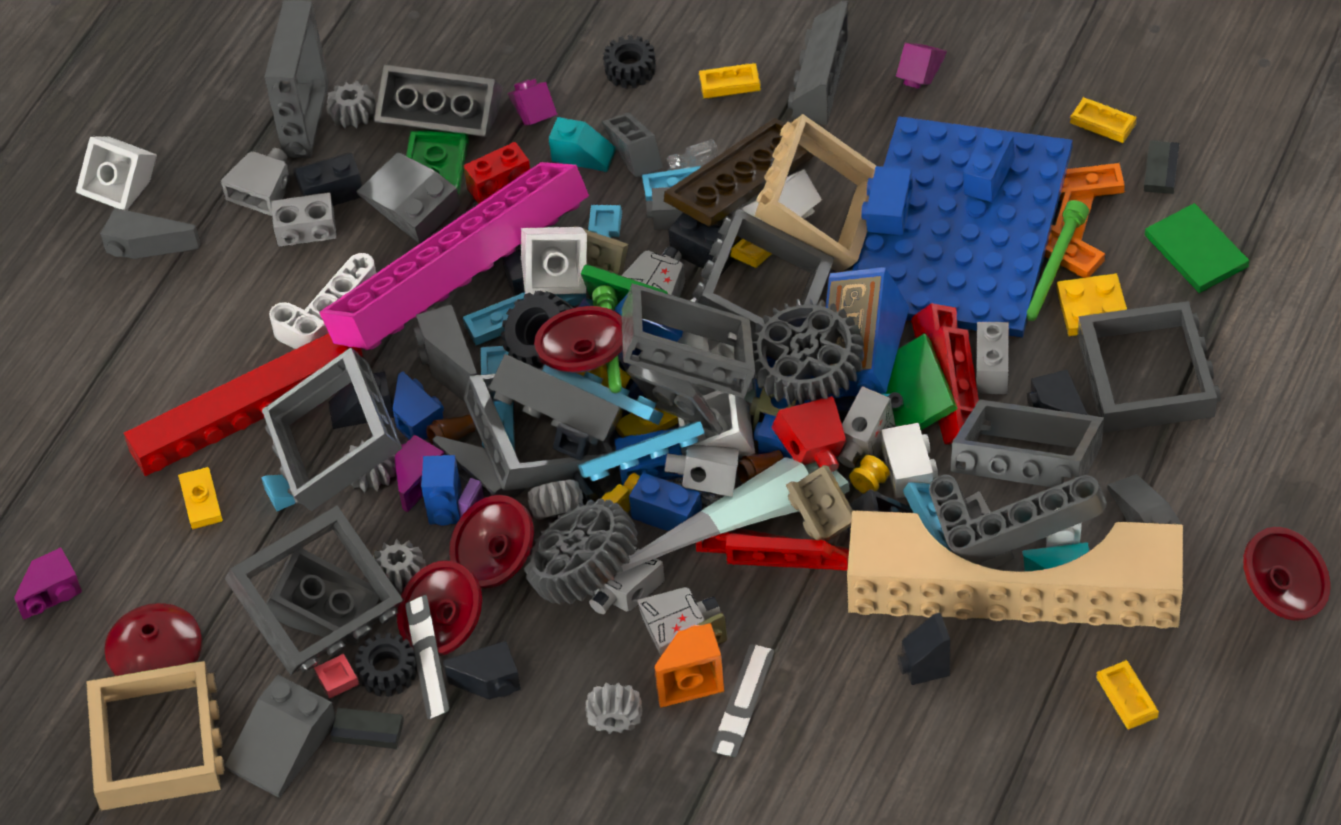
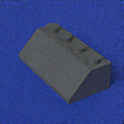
(821, 65)
(438, 100)
(555, 398)

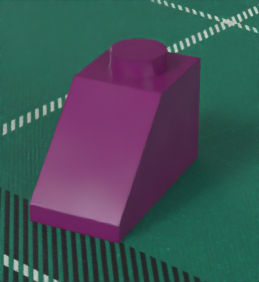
(919, 64)
(409, 469)

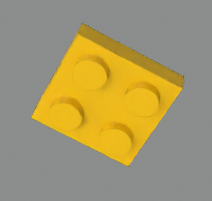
(1089, 297)

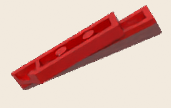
(956, 361)
(773, 550)

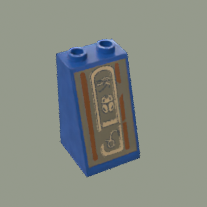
(879, 313)

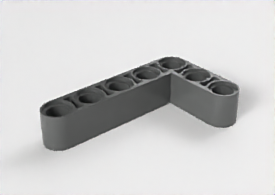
(1011, 520)

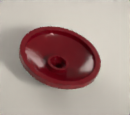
(580, 339)
(493, 539)
(1286, 573)
(448, 590)
(172, 643)

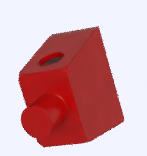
(811, 432)

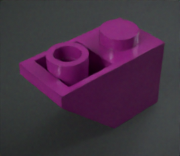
(532, 101)
(46, 584)

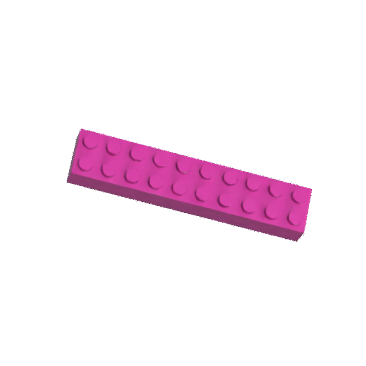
(453, 256)

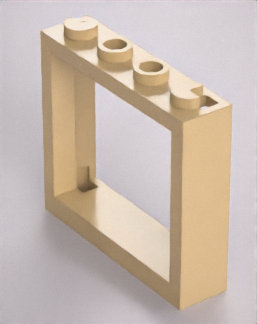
(839, 157)
(162, 785)

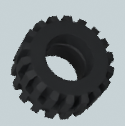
(525, 322)

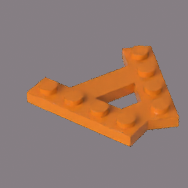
(1083, 185)

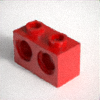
(495, 171)

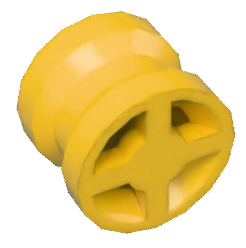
(869, 474)

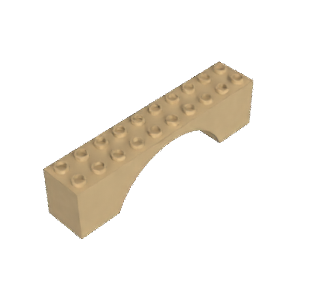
(1122, 581)

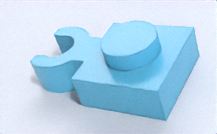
(605, 220)

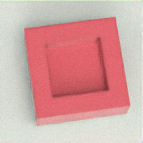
(336, 676)

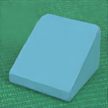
(277, 490)

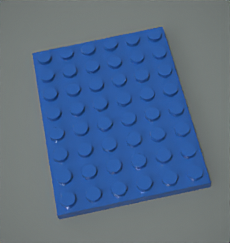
(963, 247)

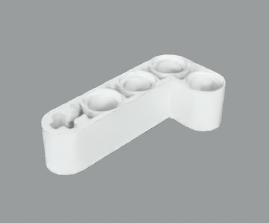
(299, 326)

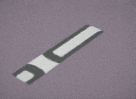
(427, 657)
(742, 700)

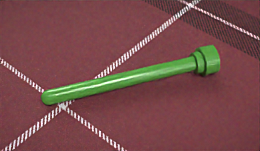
(1074, 216)
(606, 297)

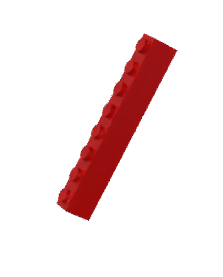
(225, 408)

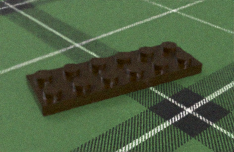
(731, 177)

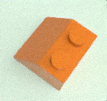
(689, 667)

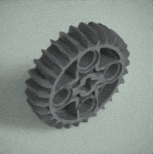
(807, 352)
(581, 551)

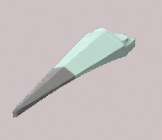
(752, 502)

